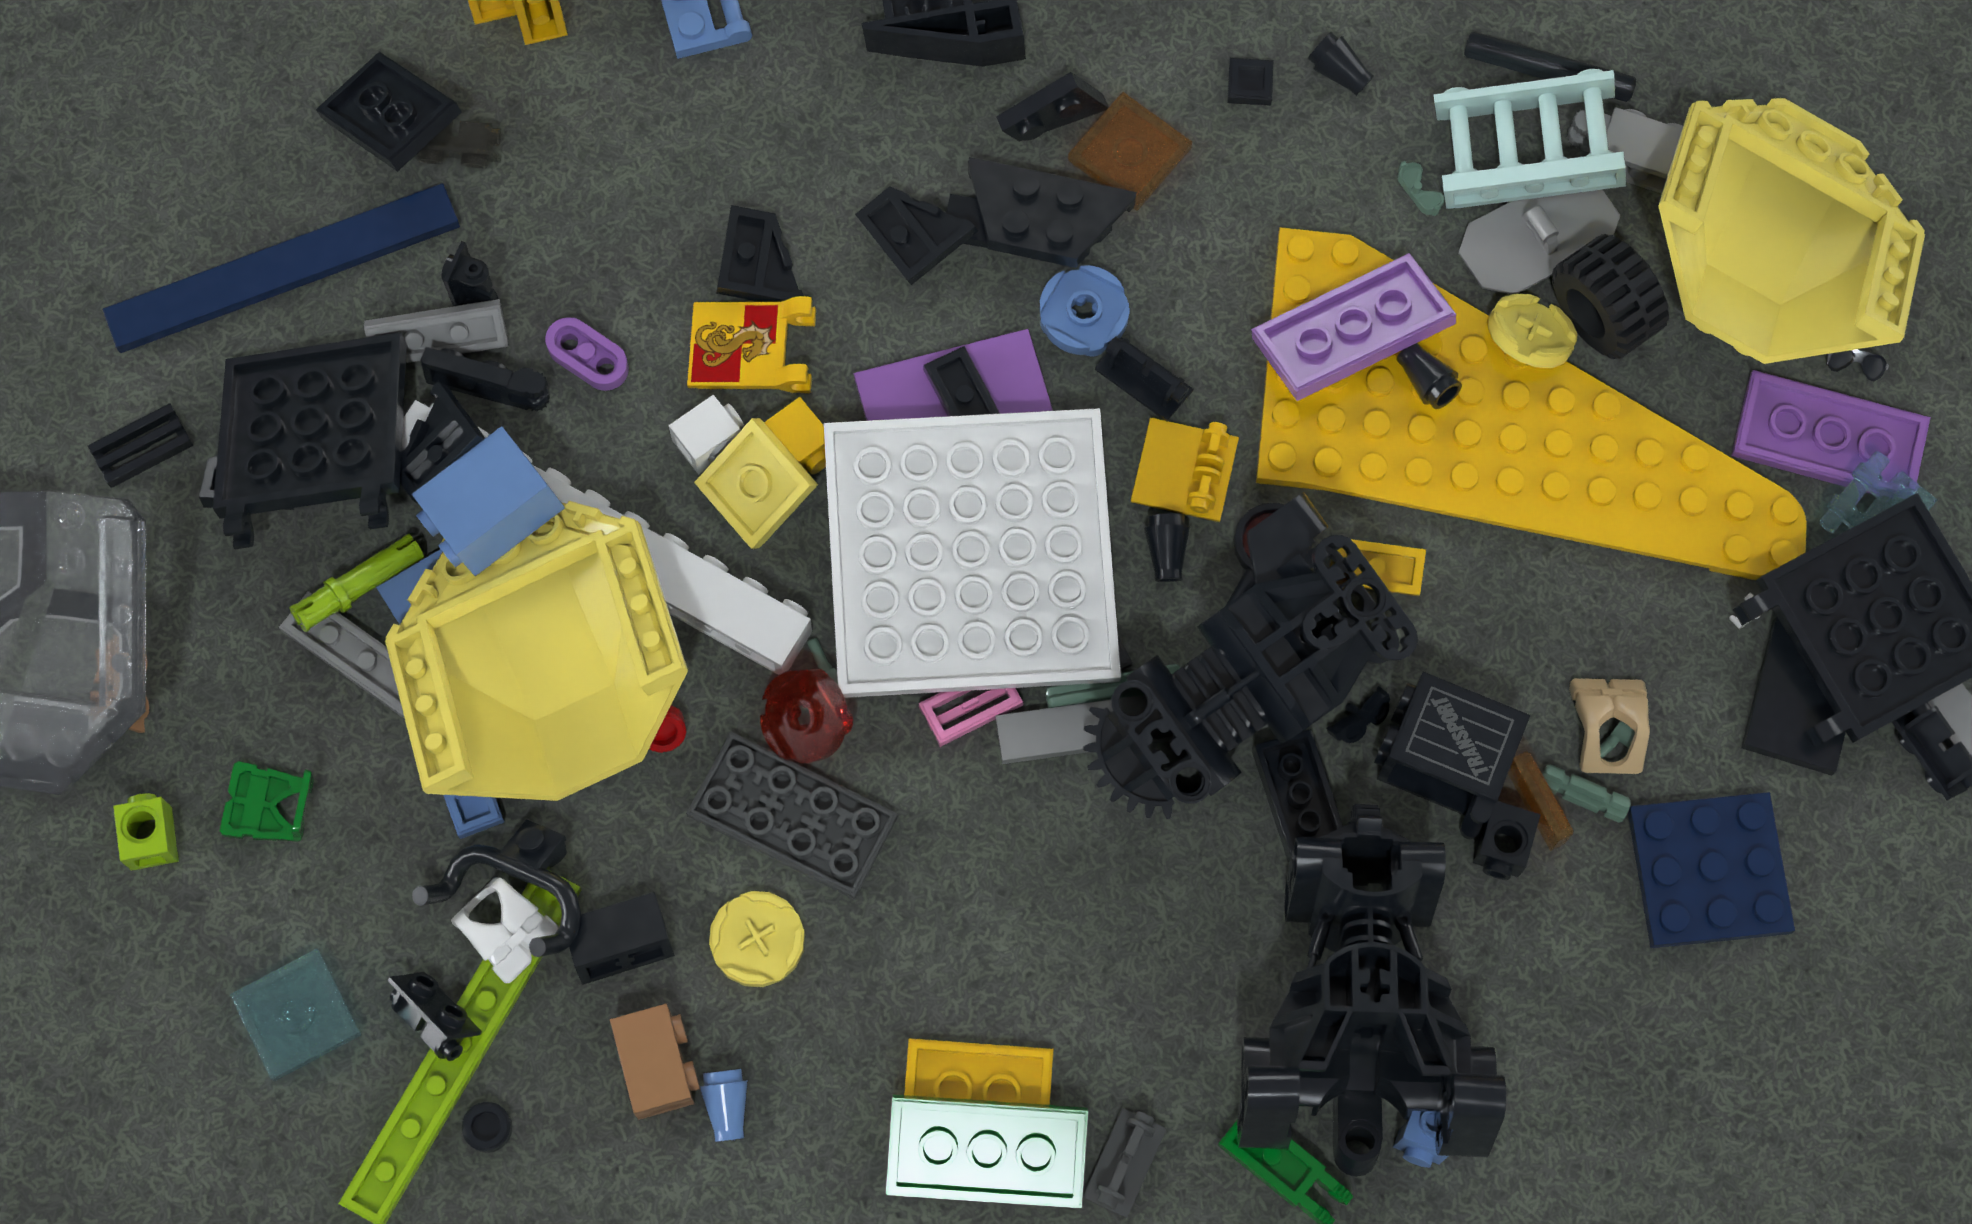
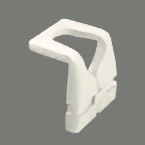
(505, 942)

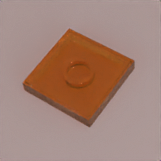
(1130, 149)

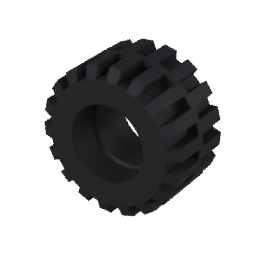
(1610, 296)

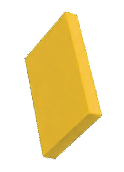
(978, 1071)

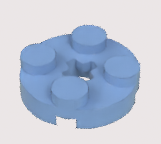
(1076, 287)

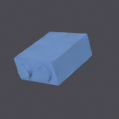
(486, 502)

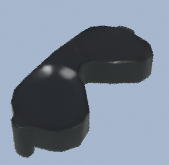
(1871, 363)

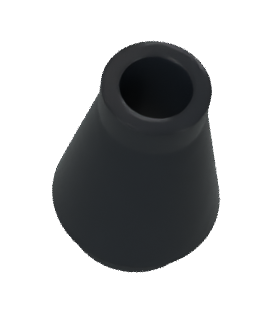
(1339, 63)
(1430, 377)
(1167, 545)

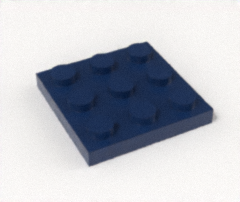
(1710, 870)

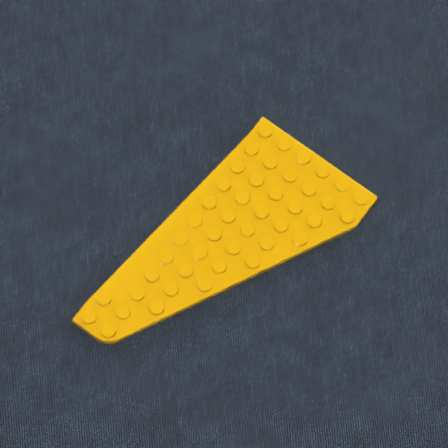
(1515, 444)

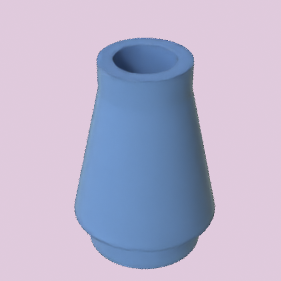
(725, 1102)

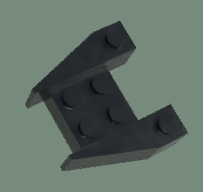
(949, 31)

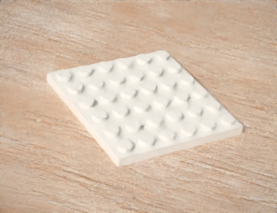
(970, 553)

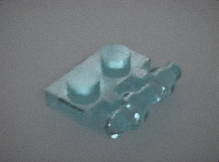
(1868, 477)

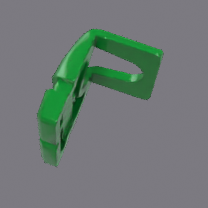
(255, 800)

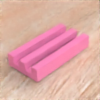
(972, 723)

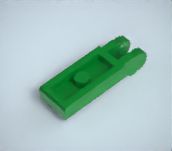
(1288, 1174)

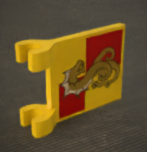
(746, 345)

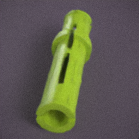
(347, 588)

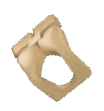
(1599, 702)

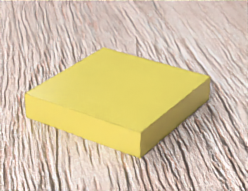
(755, 483)

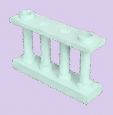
(1555, 173)

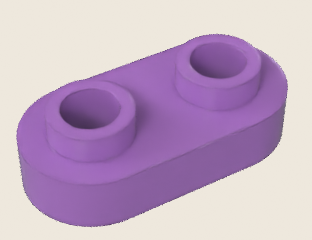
(588, 355)

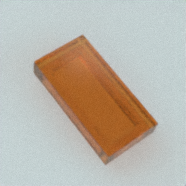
(1540, 799)

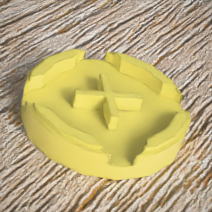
(1532, 331)
(757, 939)

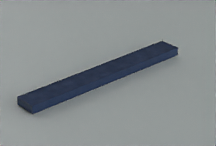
(280, 268)

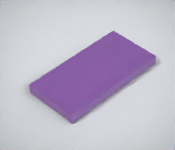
(1353, 326)
(1004, 363)
(1824, 431)

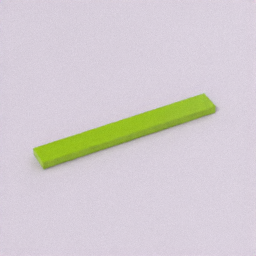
(438, 1086)

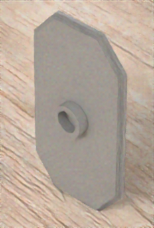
(1531, 236)

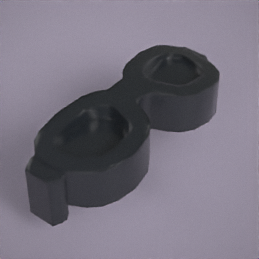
(1354, 726)

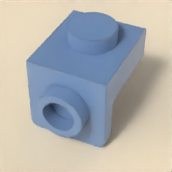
(1418, 1139)

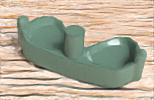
(1410, 179)

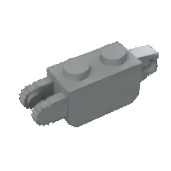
(1645, 143)

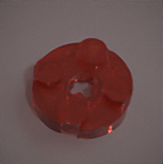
(827, 711)

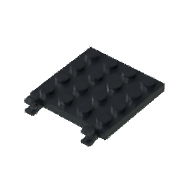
(310, 431)
(1875, 618)

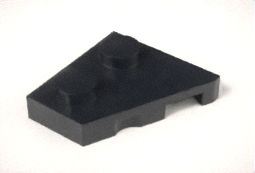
(1052, 107)
(913, 231)
(754, 259)
(437, 441)

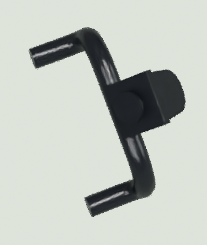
(526, 857)

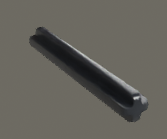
(1537, 62)

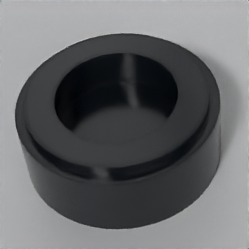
(487, 1127)

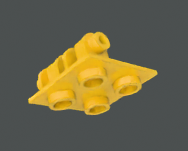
(1185, 468)

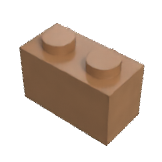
(653, 1061)

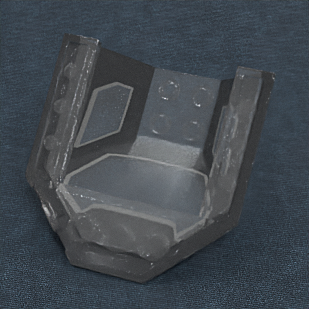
(68, 633)

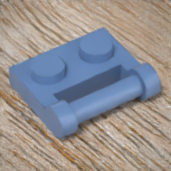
(694, 30)

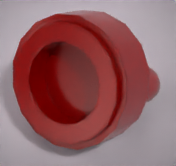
(671, 732)

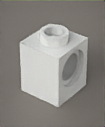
(705, 432)

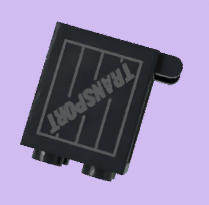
(1451, 748)

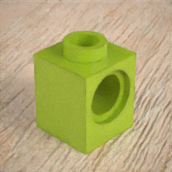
(154, 850)

